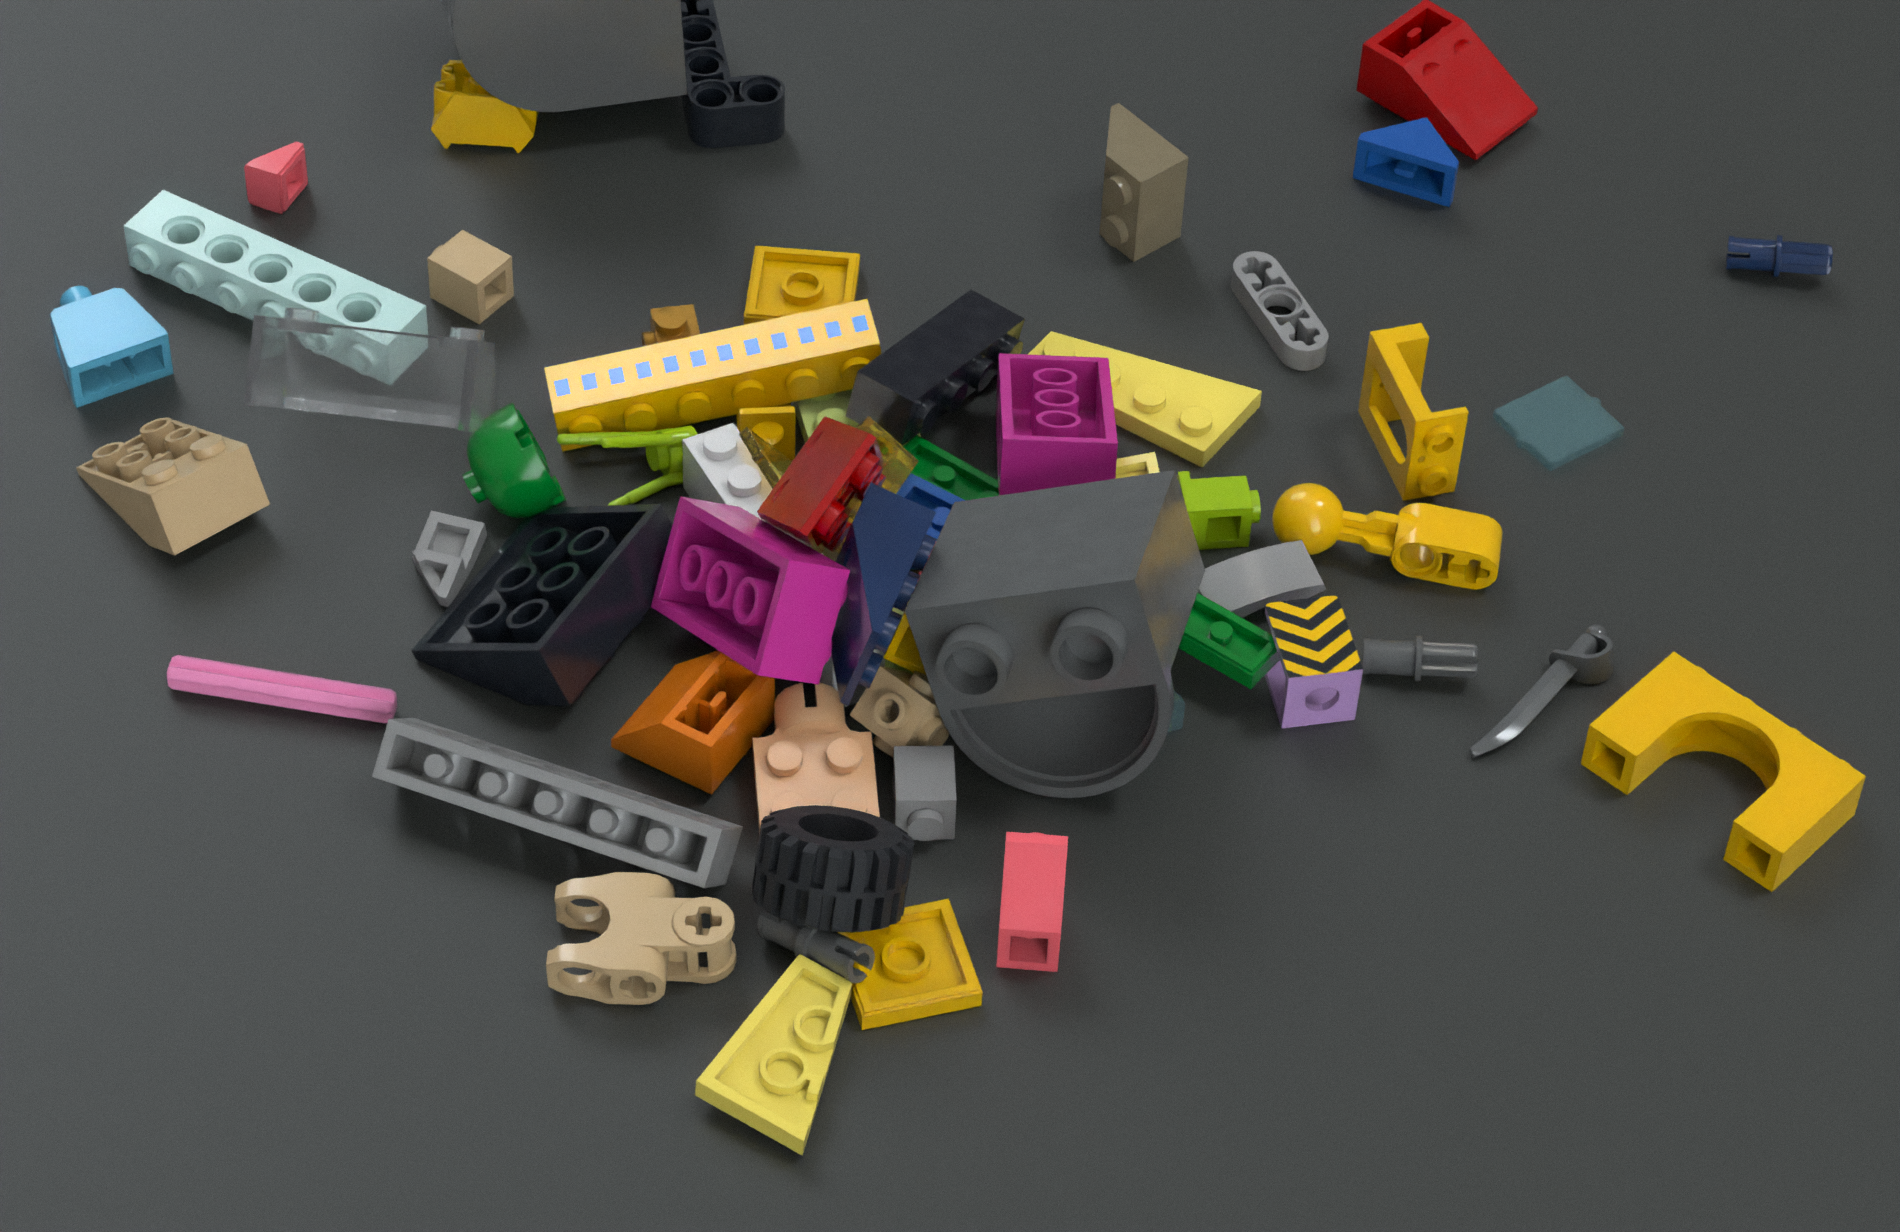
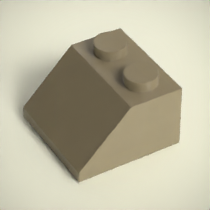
(1141, 187)

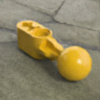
(1420, 541)

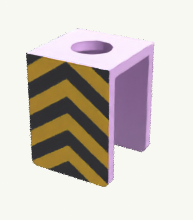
(1317, 664)

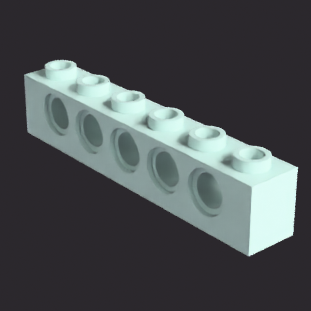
(256, 272)

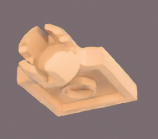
(813, 757)

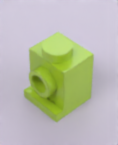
(1220, 510)

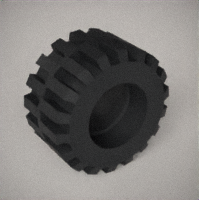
(832, 868)

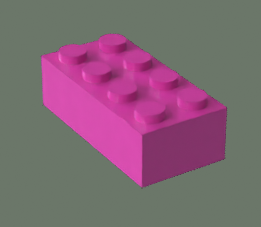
(1054, 422)
(750, 590)

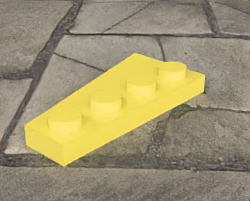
(1166, 403)

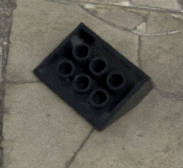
(552, 602)

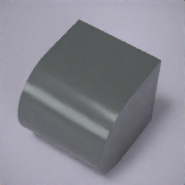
(571, 50)

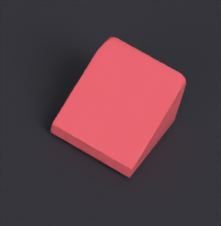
(277, 178)

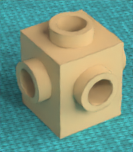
(900, 711)

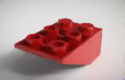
(1443, 71)
(824, 485)

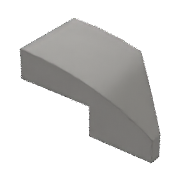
(448, 553)

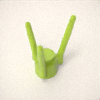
(663, 453)

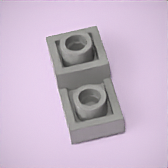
(1262, 577)

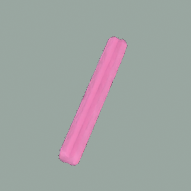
(281, 689)

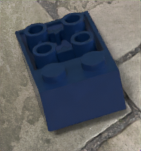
(879, 552)

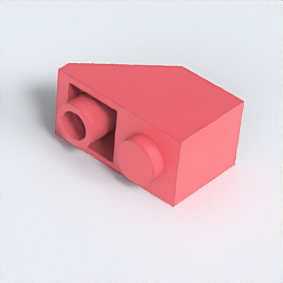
(1032, 901)

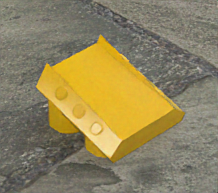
(475, 117)

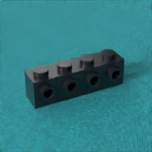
(935, 366)

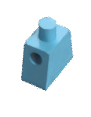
(107, 344)

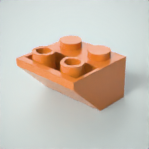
(699, 720)

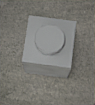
(924, 791)

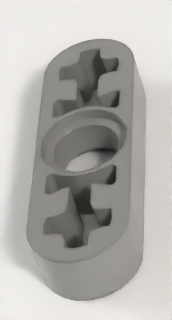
(1279, 330)

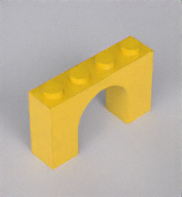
(1688, 710)

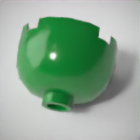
(510, 467)

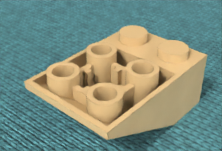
(176, 483)

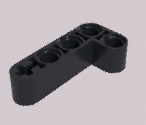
(722, 107)

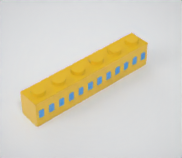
(714, 372)

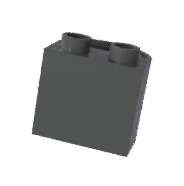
(1059, 629)

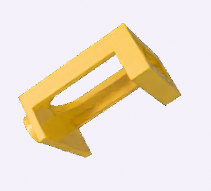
(1394, 393)

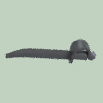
(1576, 663)

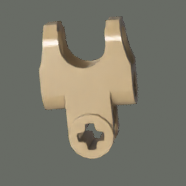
(642, 940)

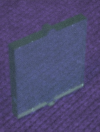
(1558, 423)

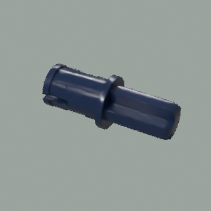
(1779, 256)

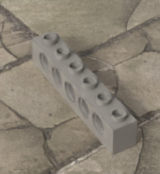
(557, 802)

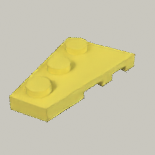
(781, 1055)

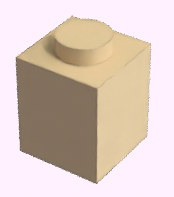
(470, 276)

